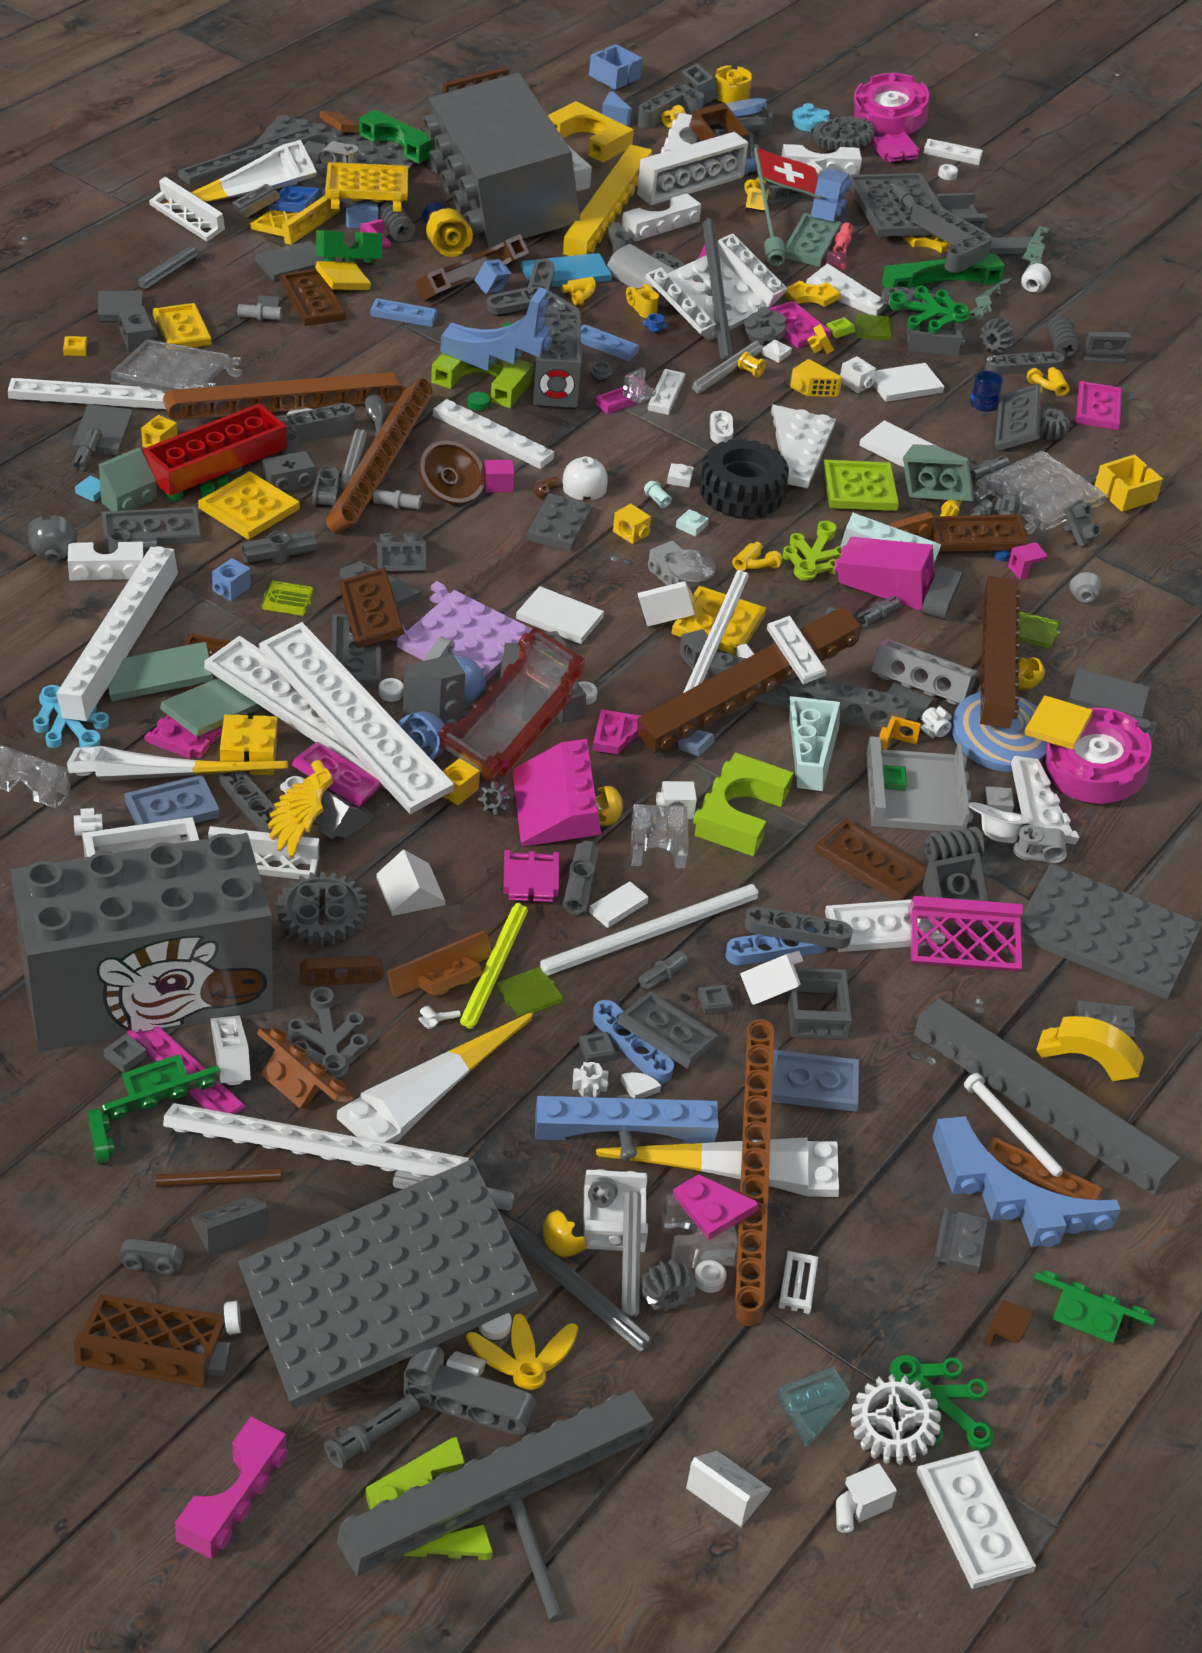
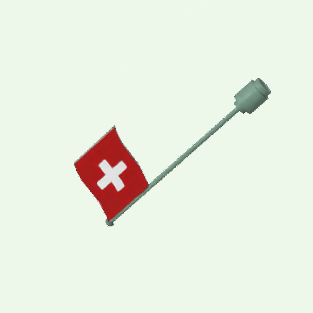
(787, 174)

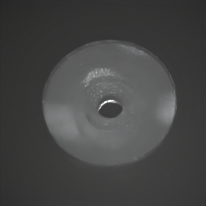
(691, 565)

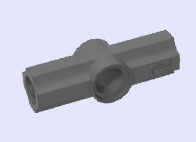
(278, 546)
(581, 877)

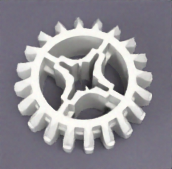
(882, 1420)

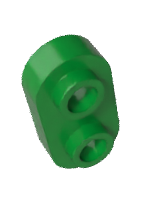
(98, 1126)

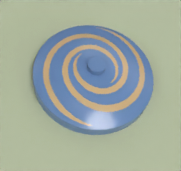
(995, 745)

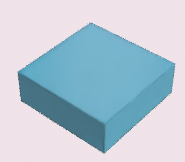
(89, 489)

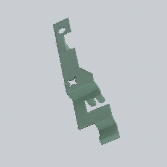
(1037, 248)
(984, 300)

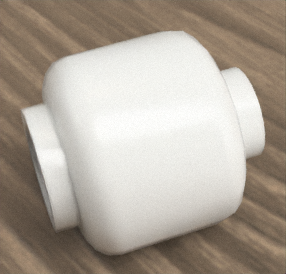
(1036, 278)

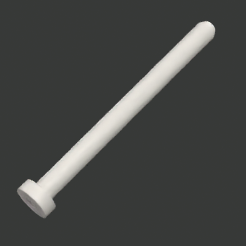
(975, 1084)

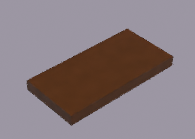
(312, 297)
(979, 532)
(371, 607)
(872, 860)

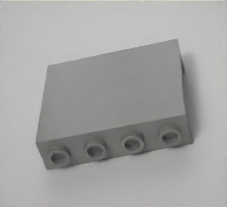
(934, 792)

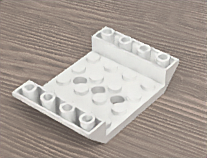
(745, 283)

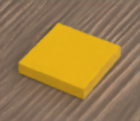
(343, 275)
(1058, 722)

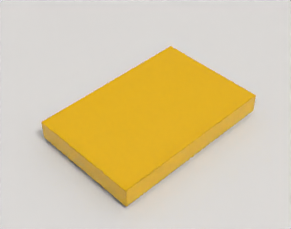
(182, 325)

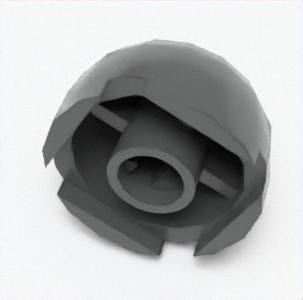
(51, 537)

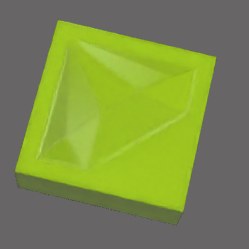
(840, 327)

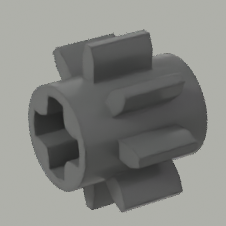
(1009, 505)
(502, 797)

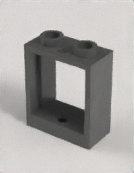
(935, 343)
(820, 1023)

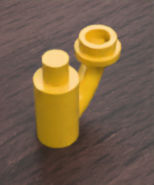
(579, 289)
(1055, 382)
(747, 558)

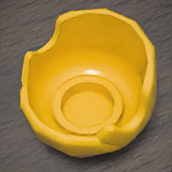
(1030, 673)
(609, 805)
(559, 1236)

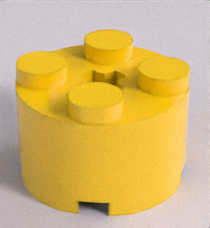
(733, 84)
(449, 232)

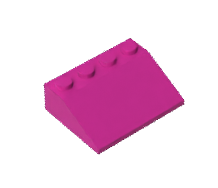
(556, 795)

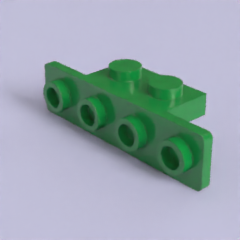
(158, 1082)
(1089, 1312)

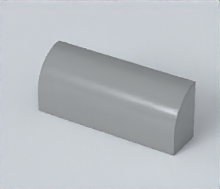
(632, 265)

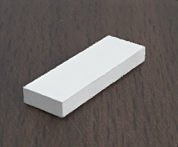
(953, 151)
(666, 391)
(796, 649)

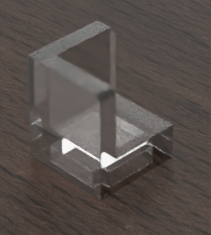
(636, 387)

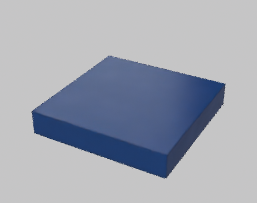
(296, 198)

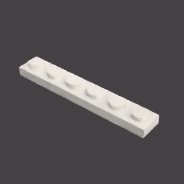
(493, 434)

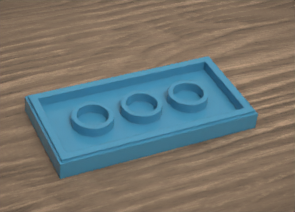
(573, 268)

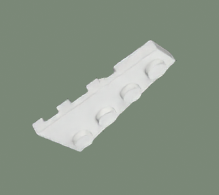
(851, 291)
(1037, 799)

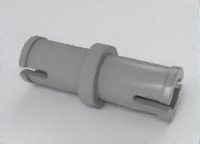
(260, 312)
(397, 499)

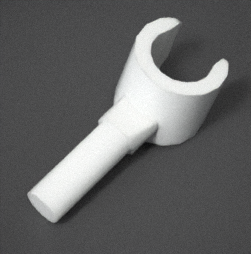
(431, 1019)

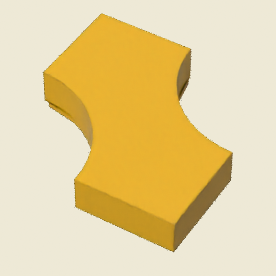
(929, 241)
(821, 294)

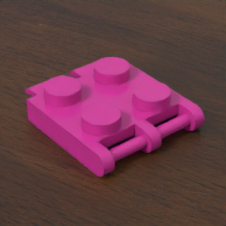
(895, 147)
(179, 740)
(531, 876)

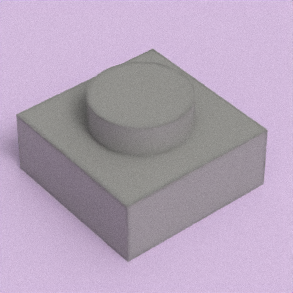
(999, 798)

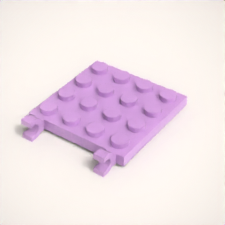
(474, 628)

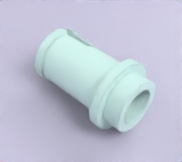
(654, 491)

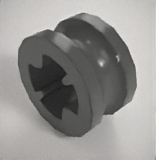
(601, 1201)

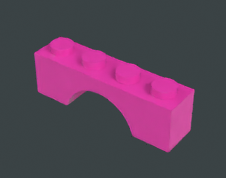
(209, 1520)

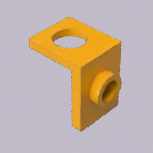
(893, 731)

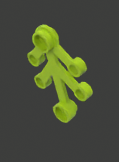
(806, 569)

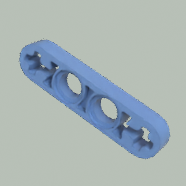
(746, 950)
(628, 1043)

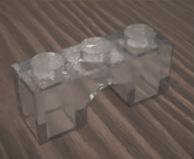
(45, 779)

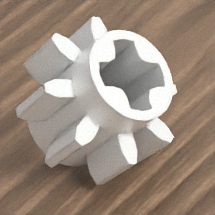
(936, 722)
(87, 822)
(590, 1079)

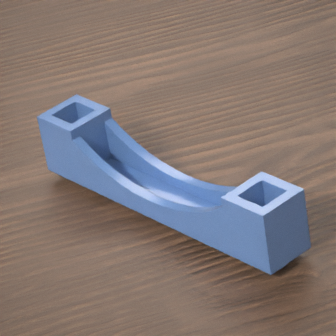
(568, 1116)

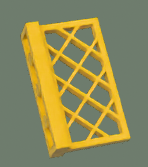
(294, 224)

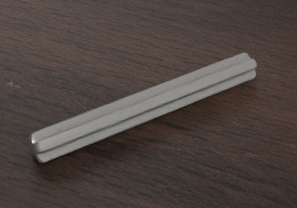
(724, 369)

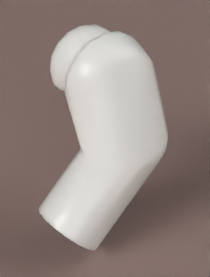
(845, 1508)

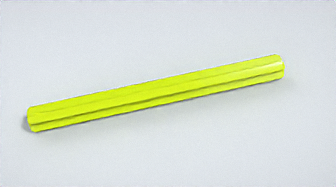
(493, 966)

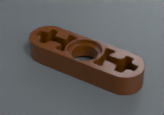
(320, 965)

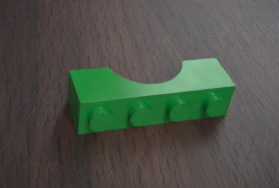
(381, 127)

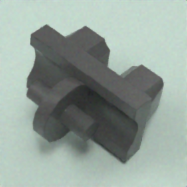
(1079, 522)

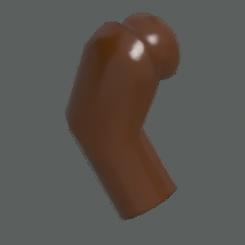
(543, 487)

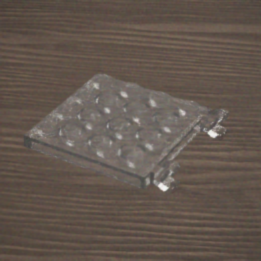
(172, 367)
(1043, 489)

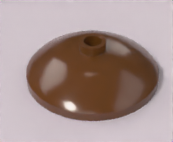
(458, 466)

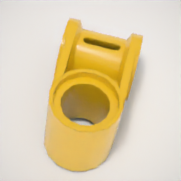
(643, 299)

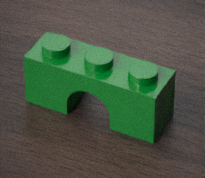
(331, 245)

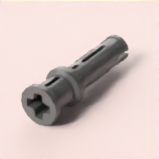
(359, 1438)

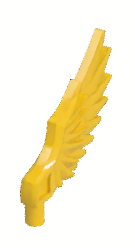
(299, 809)

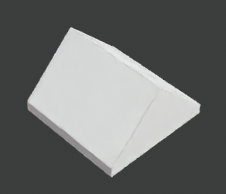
(667, 603)
(409, 884)
(726, 1486)

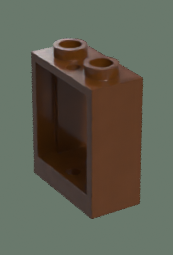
(712, 115)

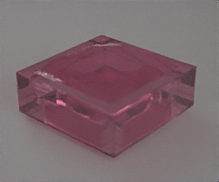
(836, 259)

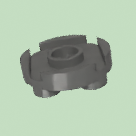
(765, 317)

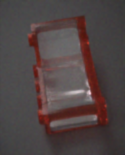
(516, 706)

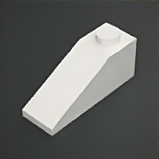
(231, 1049)

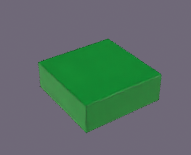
(894, 777)

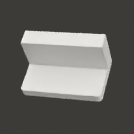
(772, 977)

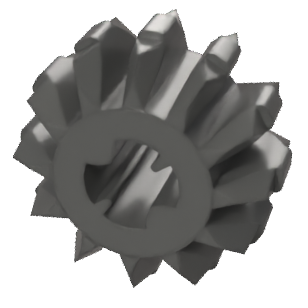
(997, 336)
(1053, 424)
(668, 1285)

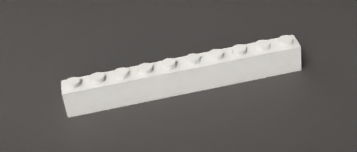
(117, 634)

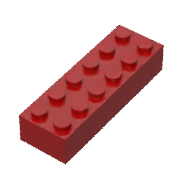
(215, 448)

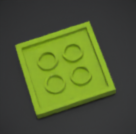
(860, 485)

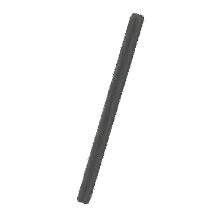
(717, 290)

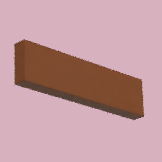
(1032, 1170)

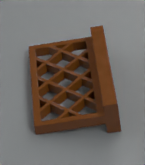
(143, 1357)

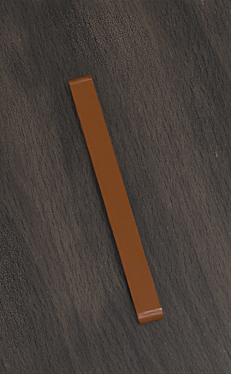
(281, 395)
(379, 457)
(755, 1179)

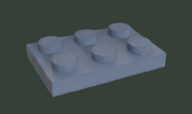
(173, 801)
(815, 1080)

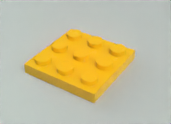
(249, 505)
(707, 606)

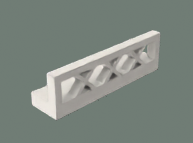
(193, 208)
(266, 851)

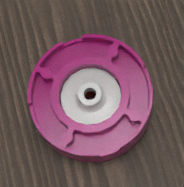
(892, 103)
(1106, 762)

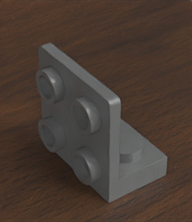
(401, 553)

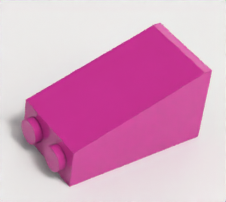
(888, 569)

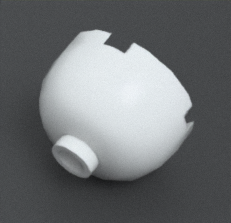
(585, 478)

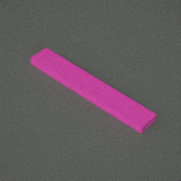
(162, 1046)

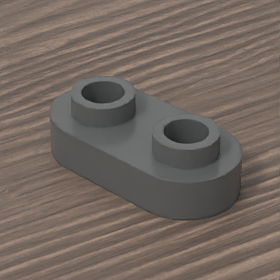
(151, 1256)

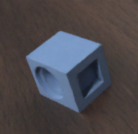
(492, 276)
(231, 579)

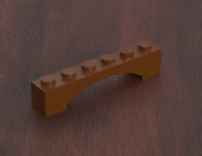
(467, 270)

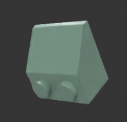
(127, 482)

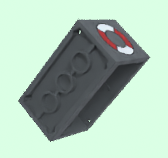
(559, 368)

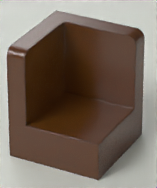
(1009, 1322)

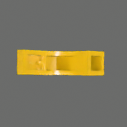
(1097, 1040)

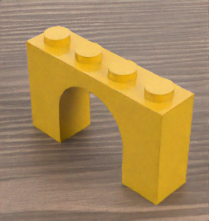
(610, 135)

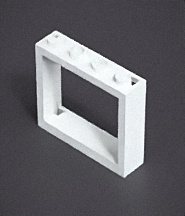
(139, 836)

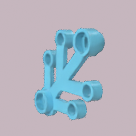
(87, 738)

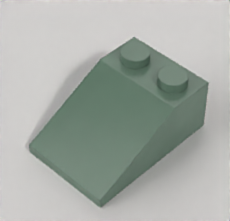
(937, 474)

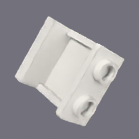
(605, 1225)

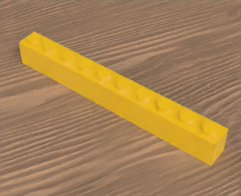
(605, 203)

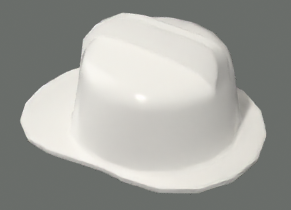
(998, 824)

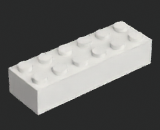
(692, 168)

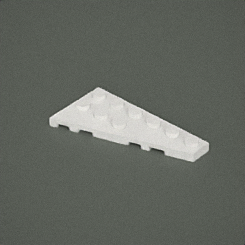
(801, 441)

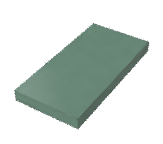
(811, 240)
(160, 671)
(205, 706)

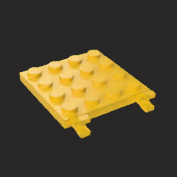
(366, 182)

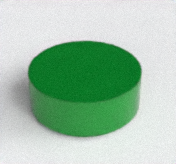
(478, 401)

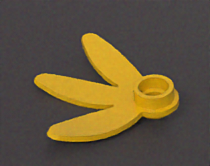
(526, 1369)

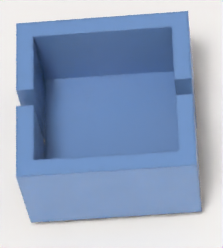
(615, 66)
(832, 189)

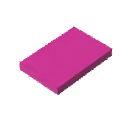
(798, 324)
(1098, 405)
(348, 779)

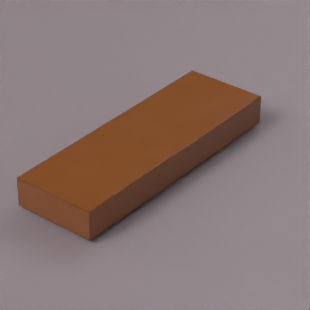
(339, 121)

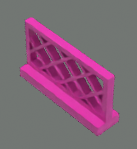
(960, 912)

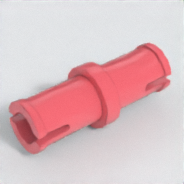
(843, 238)

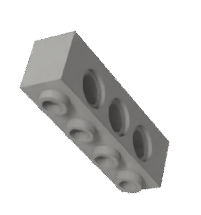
(886, 667)

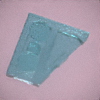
(813, 1402)

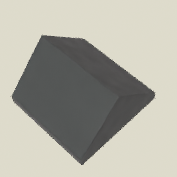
(956, 878)
(232, 1224)

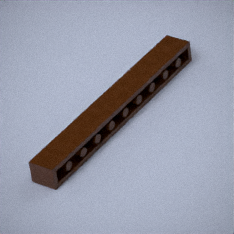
(1000, 653)
(742, 683)

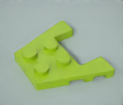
(419, 1472)

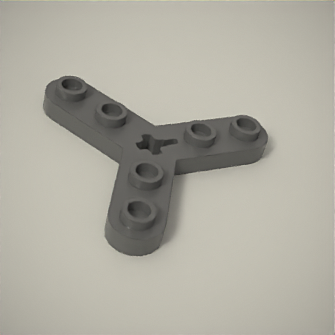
(519, 299)

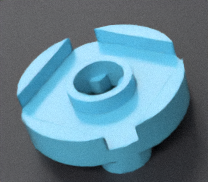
(808, 117)

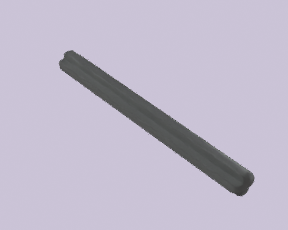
(580, 1288)

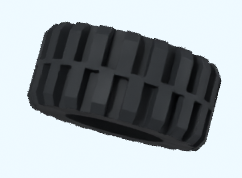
(744, 478)

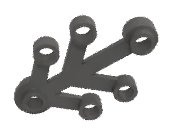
(336, 1063)

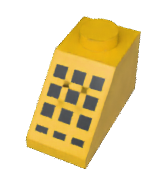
(815, 380)

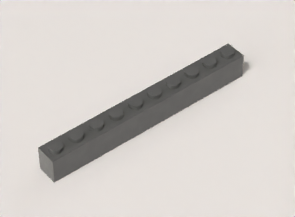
(1047, 1096)
(492, 1482)

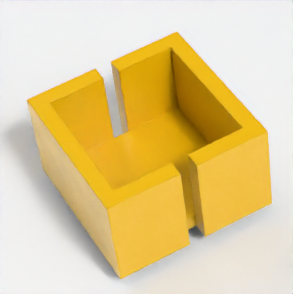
(1124, 482)
(250, 735)

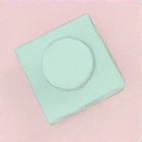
(692, 522)

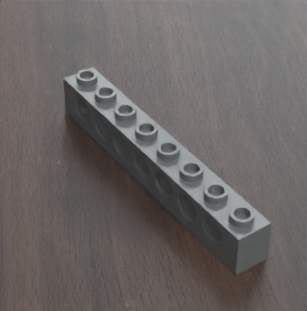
(858, 705)

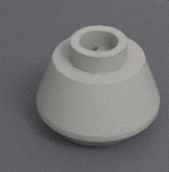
(1086, 587)

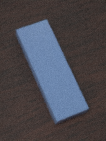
(403, 312)
(608, 343)

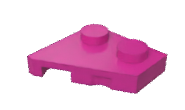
(615, 731)
(713, 1205)

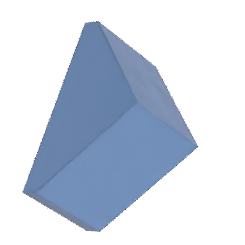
(616, 109)
(361, 212)

